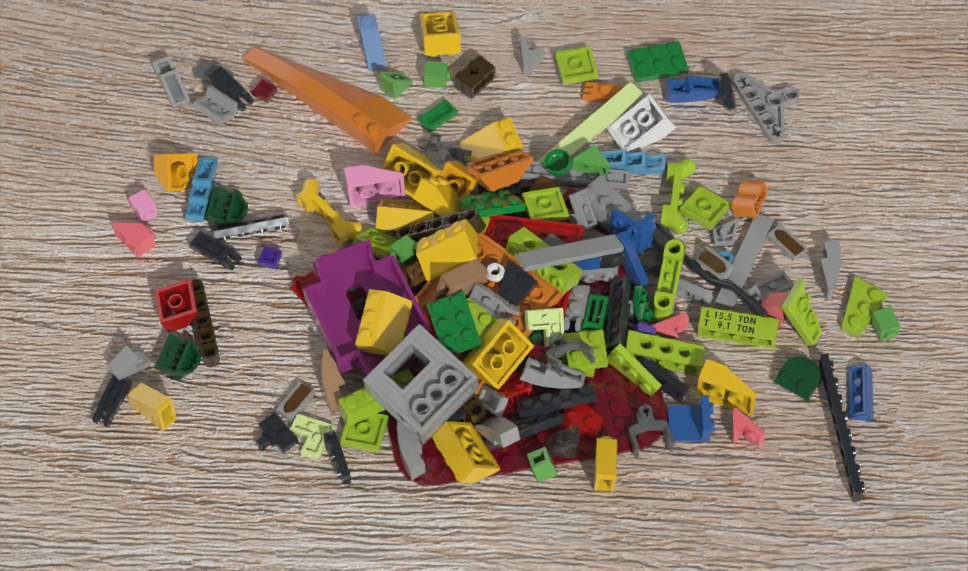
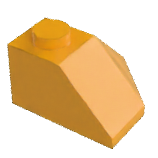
(174, 170)
(458, 178)

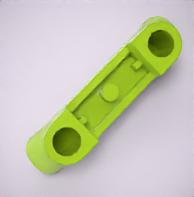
(675, 175)
(669, 280)

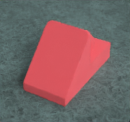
(670, 326)
(743, 425)

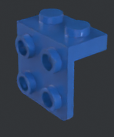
(640, 232)
(692, 422)

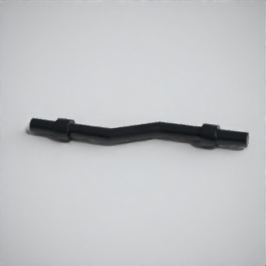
(751, 302)

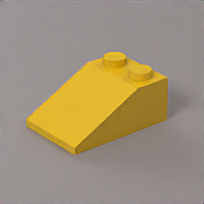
(440, 33)
(493, 139)
(437, 196)
(725, 388)

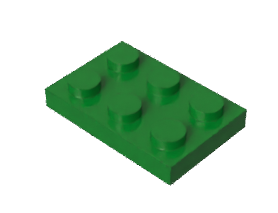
(657, 61)
(492, 203)
(454, 323)

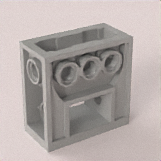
(421, 393)

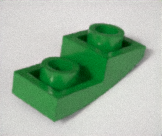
(641, 301)

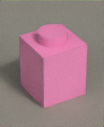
(143, 206)

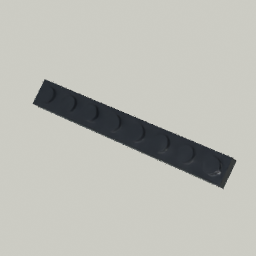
(843, 434)

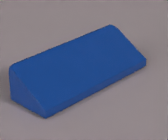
(633, 265)
(860, 392)

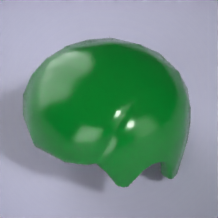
(557, 162)

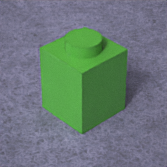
(436, 74)
(404, 250)
(885, 323)
(542, 464)

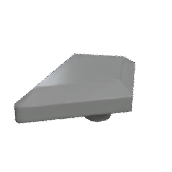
(725, 233)

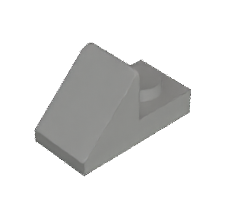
(530, 57)
(583, 212)
(128, 363)

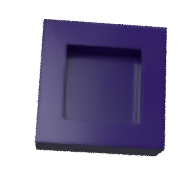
(270, 258)
(645, 328)

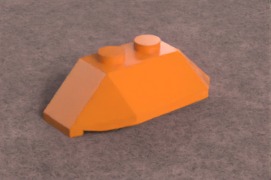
(500, 169)

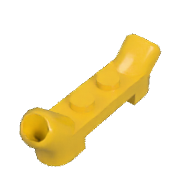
(309, 200)

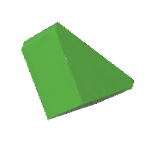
(394, 83)
(591, 162)

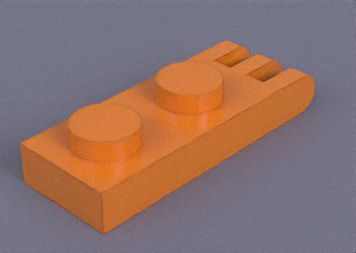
(599, 92)

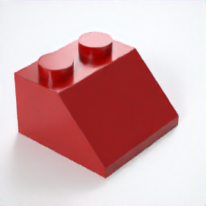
(176, 305)

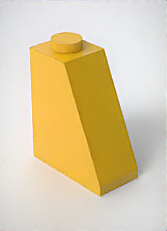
(153, 405)
(605, 464)

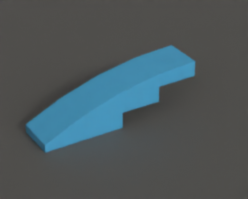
(636, 163)
(201, 190)

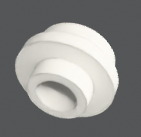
(495, 267)

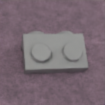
(216, 106)
(604, 273)

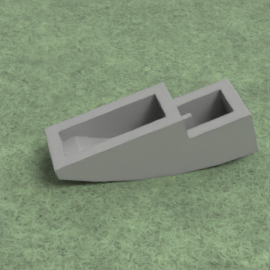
(170, 82)
(830, 267)
(545, 375)
(499, 431)
(410, 449)

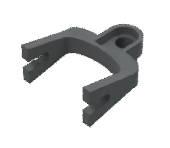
(437, 150)
(560, 345)
(647, 423)

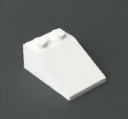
(641, 125)

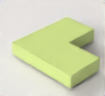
(548, 319)
(313, 432)

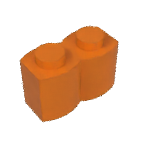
(749, 198)

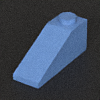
(371, 42)

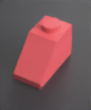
(135, 237)
(773, 306)

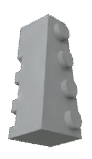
(606, 199)

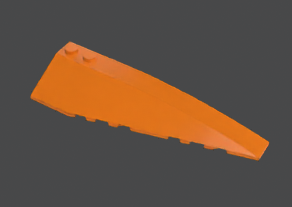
(353, 110)

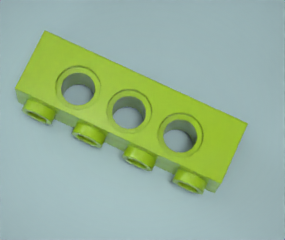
(560, 276)
(671, 360)

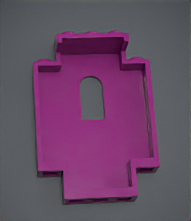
(334, 313)

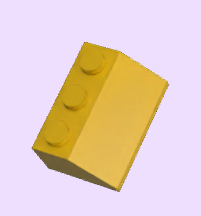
(412, 165)
(397, 214)
(447, 249)
(383, 322)
(499, 354)
(465, 452)

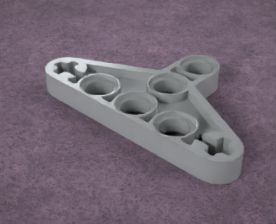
(762, 98)

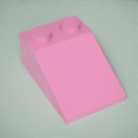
(370, 184)

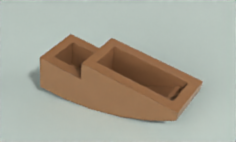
(331, 382)

